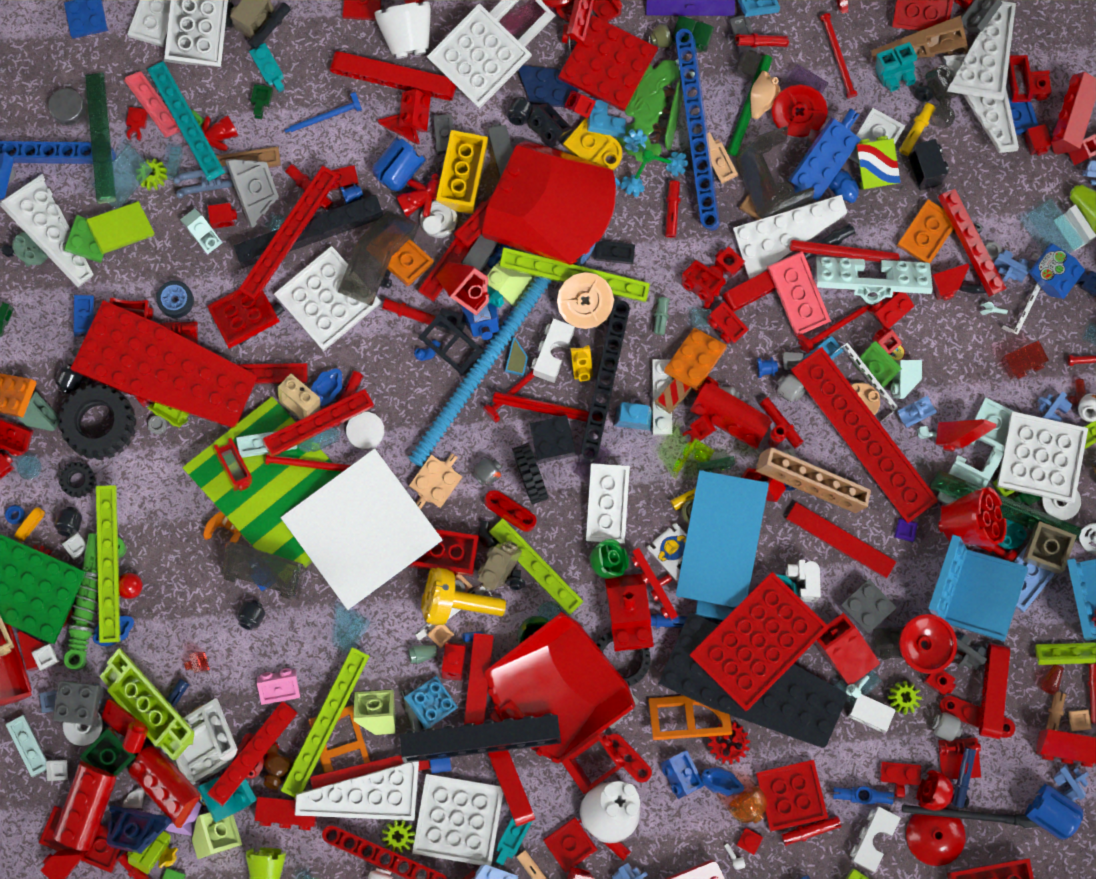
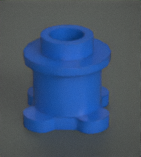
(352, 193)
(766, 367)

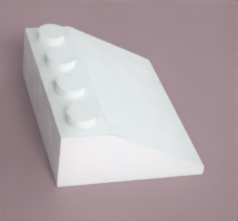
(196, 32)

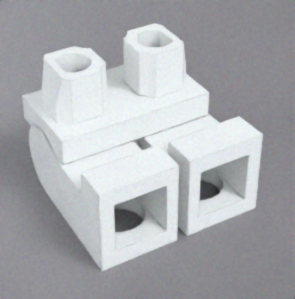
(808, 576)

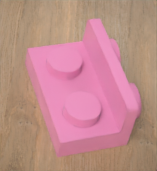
(278, 686)

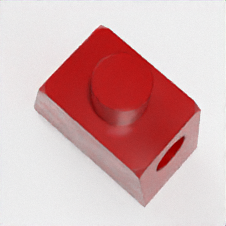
(453, 661)

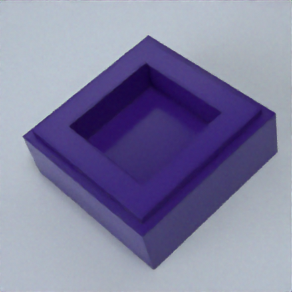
(905, 531)

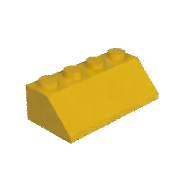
(462, 171)

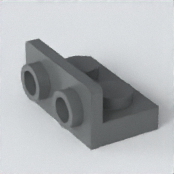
(979, 14)

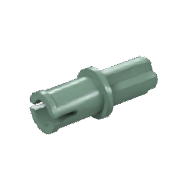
(661, 315)

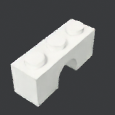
(558, 335)
(865, 853)

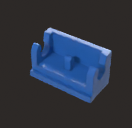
(83, 314)

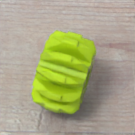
(160, 174)
(911, 695)
(394, 842)

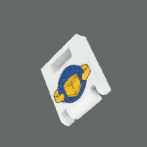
(669, 550)

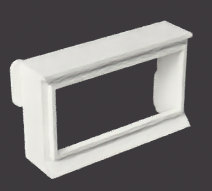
(505, 5)

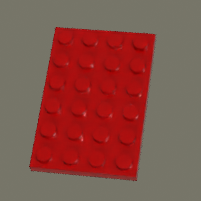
(759, 641)

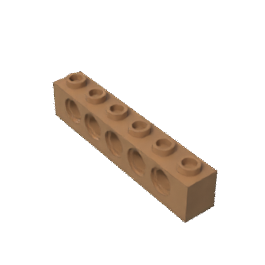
(813, 480)

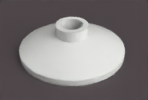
(1063, 511)
(82, 737)

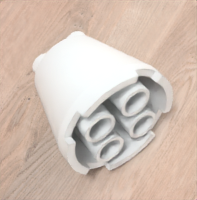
(406, 28)
(611, 811)

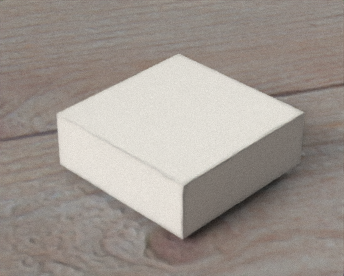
(75, 546)
(45, 657)
(56, 770)

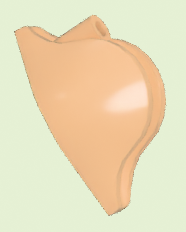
(763, 94)

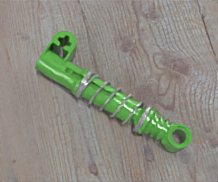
(86, 604)

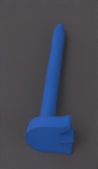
(355, 104)

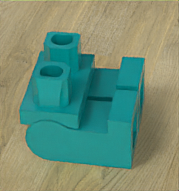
(896, 66)

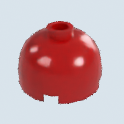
(935, 791)

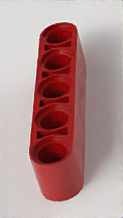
(750, 291)
(994, 691)
(511, 787)

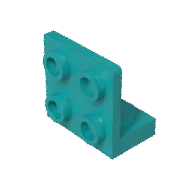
(237, 802)

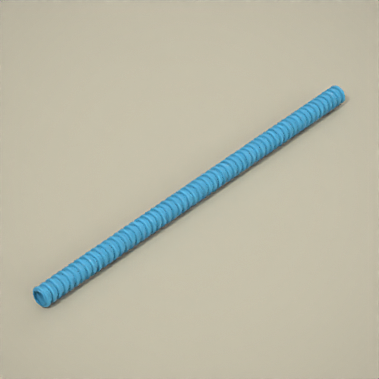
(480, 368)

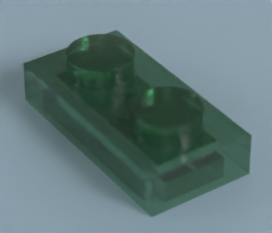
(723, 464)

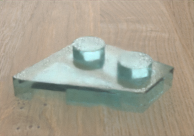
(348, 629)

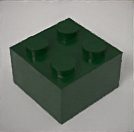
(109, 753)

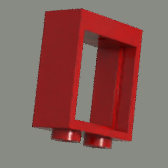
(577, 772)

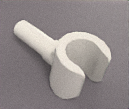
(738, 863)

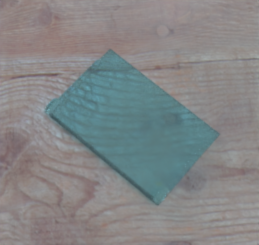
(129, 173)
(1049, 226)

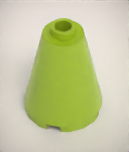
(1085, 200)
(265, 863)

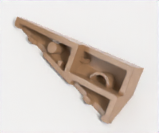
(941, 38)

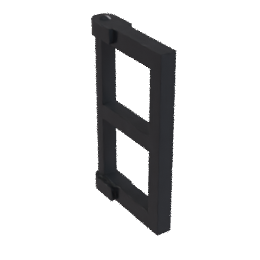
(440, 317)

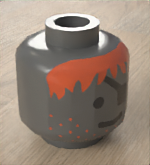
(487, 471)

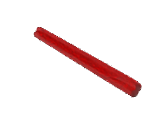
(841, 251)
(543, 407)

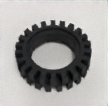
(530, 473)

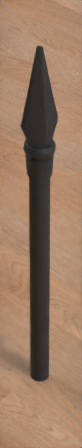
(1011, 819)

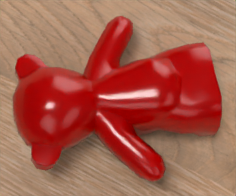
(219, 132)
(421, 196)

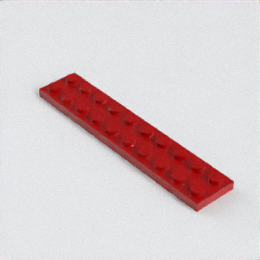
(864, 435)

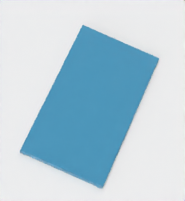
(722, 539)

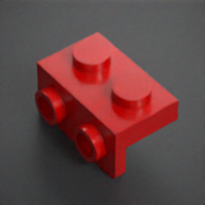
(415, 110)
(891, 309)
(726, 323)
(14, 437)

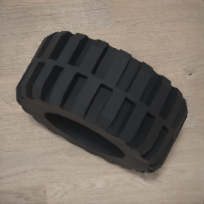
(80, 404)

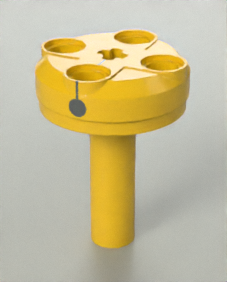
(441, 597)

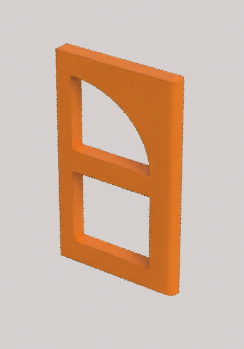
(671, 701)
(359, 744)

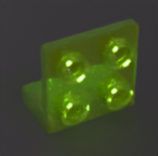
(701, 451)

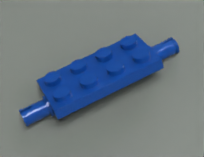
(826, 156)

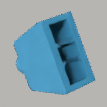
(633, 416)

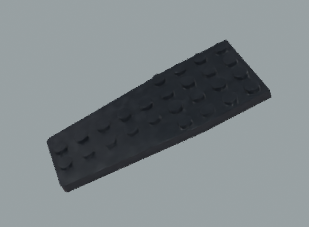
(793, 706)

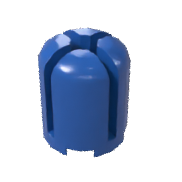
(397, 165)
(1055, 812)

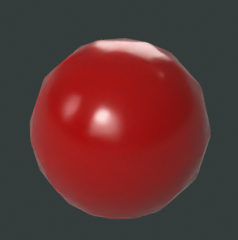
(130, 585)

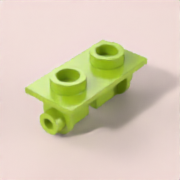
(174, 416)

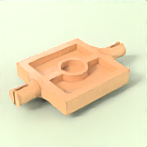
(435, 481)

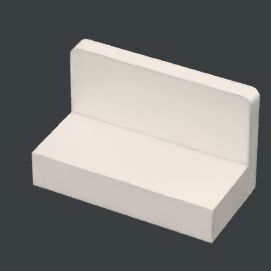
(1080, 225)
(872, 713)

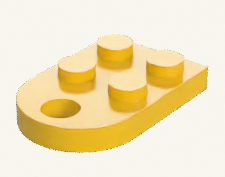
(593, 146)

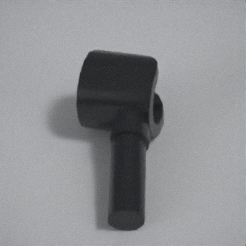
(8, 250)

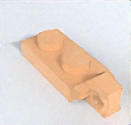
(720, 161)

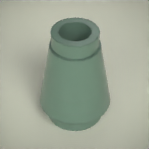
(422, 653)

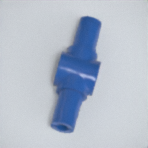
(873, 795)

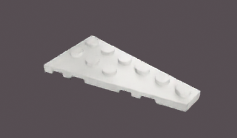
(987, 61)
(45, 224)
(769, 238)

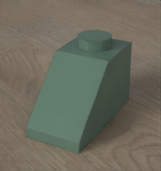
(40, 414)

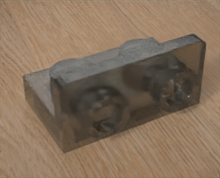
(887, 642)

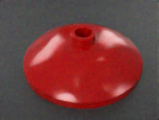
(939, 640)
(925, 846)

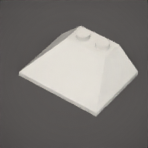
(212, 744)

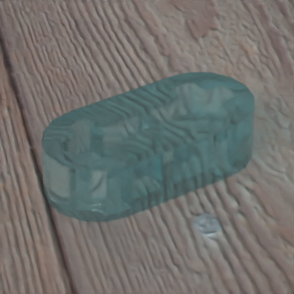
(174, 162)

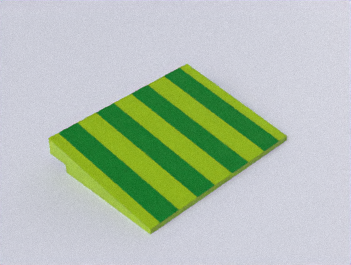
(273, 488)

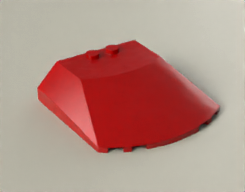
(550, 203)
(562, 675)

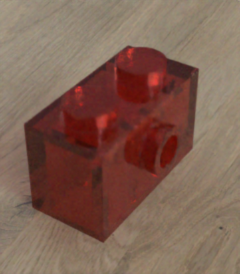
(1025, 360)

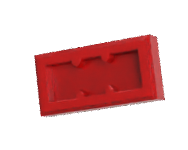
(346, 178)

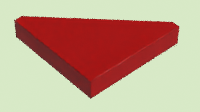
(392, 124)

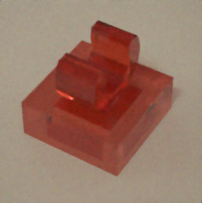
(197, 663)

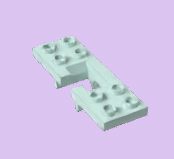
(900, 277)
(996, 438)

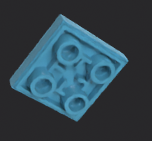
(431, 702)

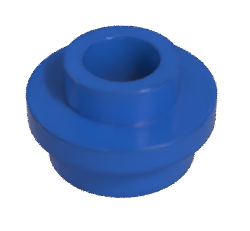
(14, 508)

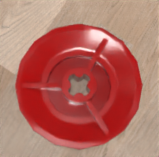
(799, 123)

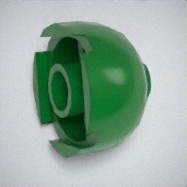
(609, 559)

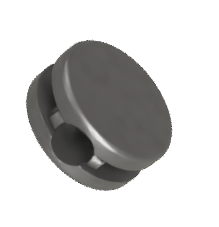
(67, 107)

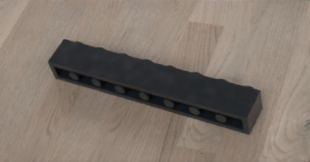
(318, 228)
(480, 738)

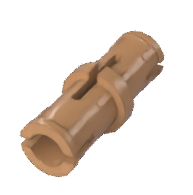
(1056, 711)

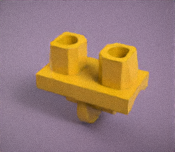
(582, 363)

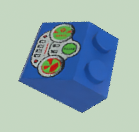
(1056, 271)

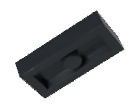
(615, 252)

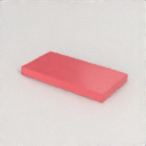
(798, 293)

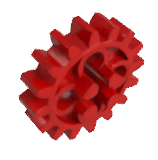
(734, 754)

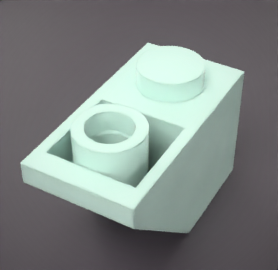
(201, 231)
(907, 378)

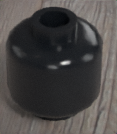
(519, 111)
(68, 379)
(68, 521)
(250, 615)

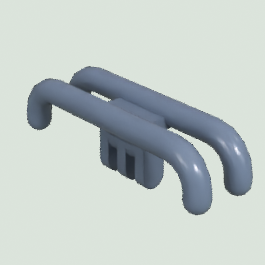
(214, 184)

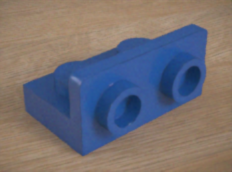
(682, 774)

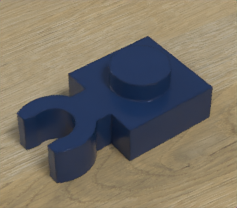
(1088, 282)

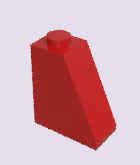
(465, 285)

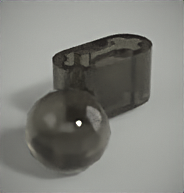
(939, 81)

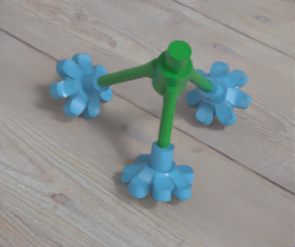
(636, 142)

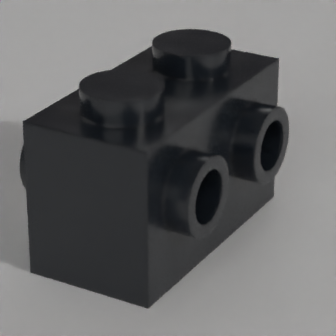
(549, 125)

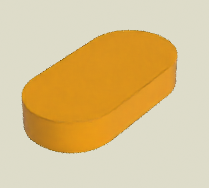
(29, 524)

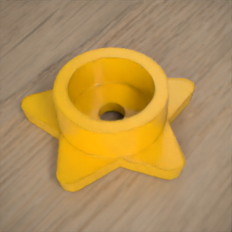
(168, 857)

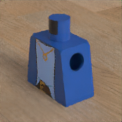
(484, 323)

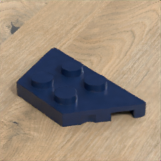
(544, 86)
(134, 829)

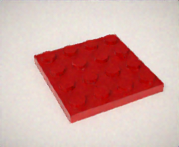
(608, 63)

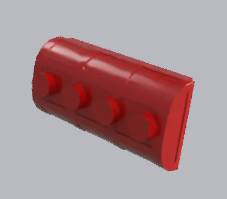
(731, 415)
(13, 676)
(164, 784)
(84, 807)

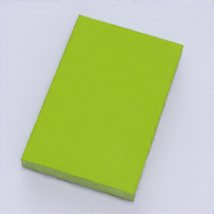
(120, 227)

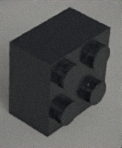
(928, 164)
(552, 439)

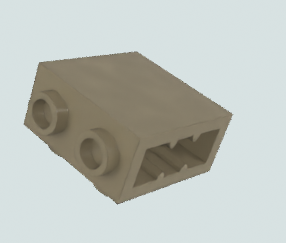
(499, 565)

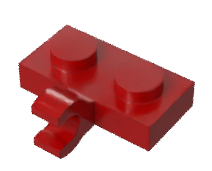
(900, 775)

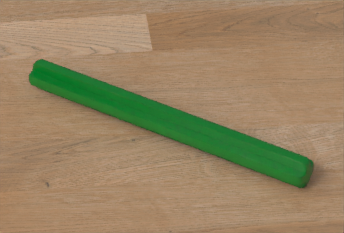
(745, 116)

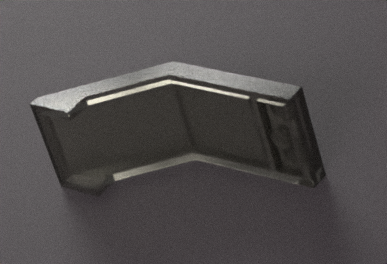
(373, 256)

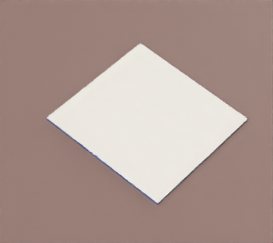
(361, 529)

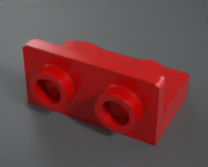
(607, 9)
(702, 281)

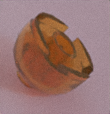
(749, 806)

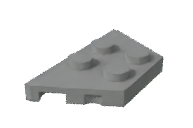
(253, 186)

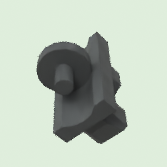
(968, 656)

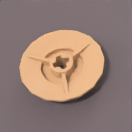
(584, 314)

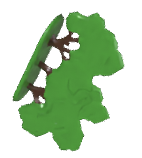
(650, 103)

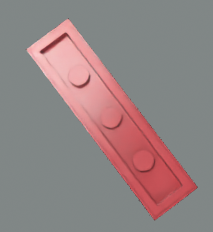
(152, 103)

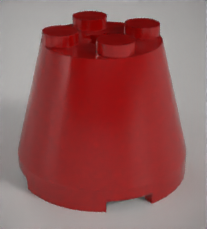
(974, 518)

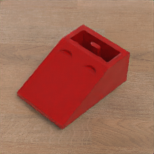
(846, 650)

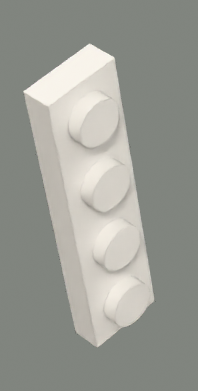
(661, 419)

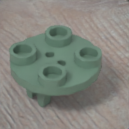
(28, 250)

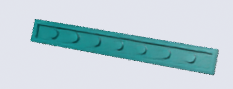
(186, 121)

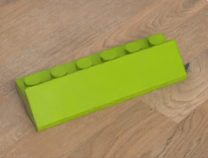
(146, 703)

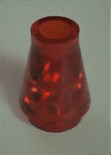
(1052, 680)

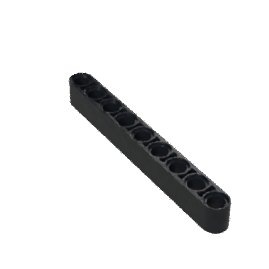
(604, 390)

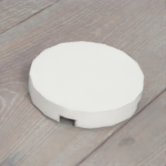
(448, 220)
(365, 431)

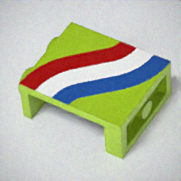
(877, 162)

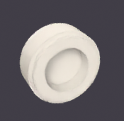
(432, 225)

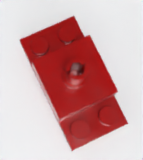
(629, 612)

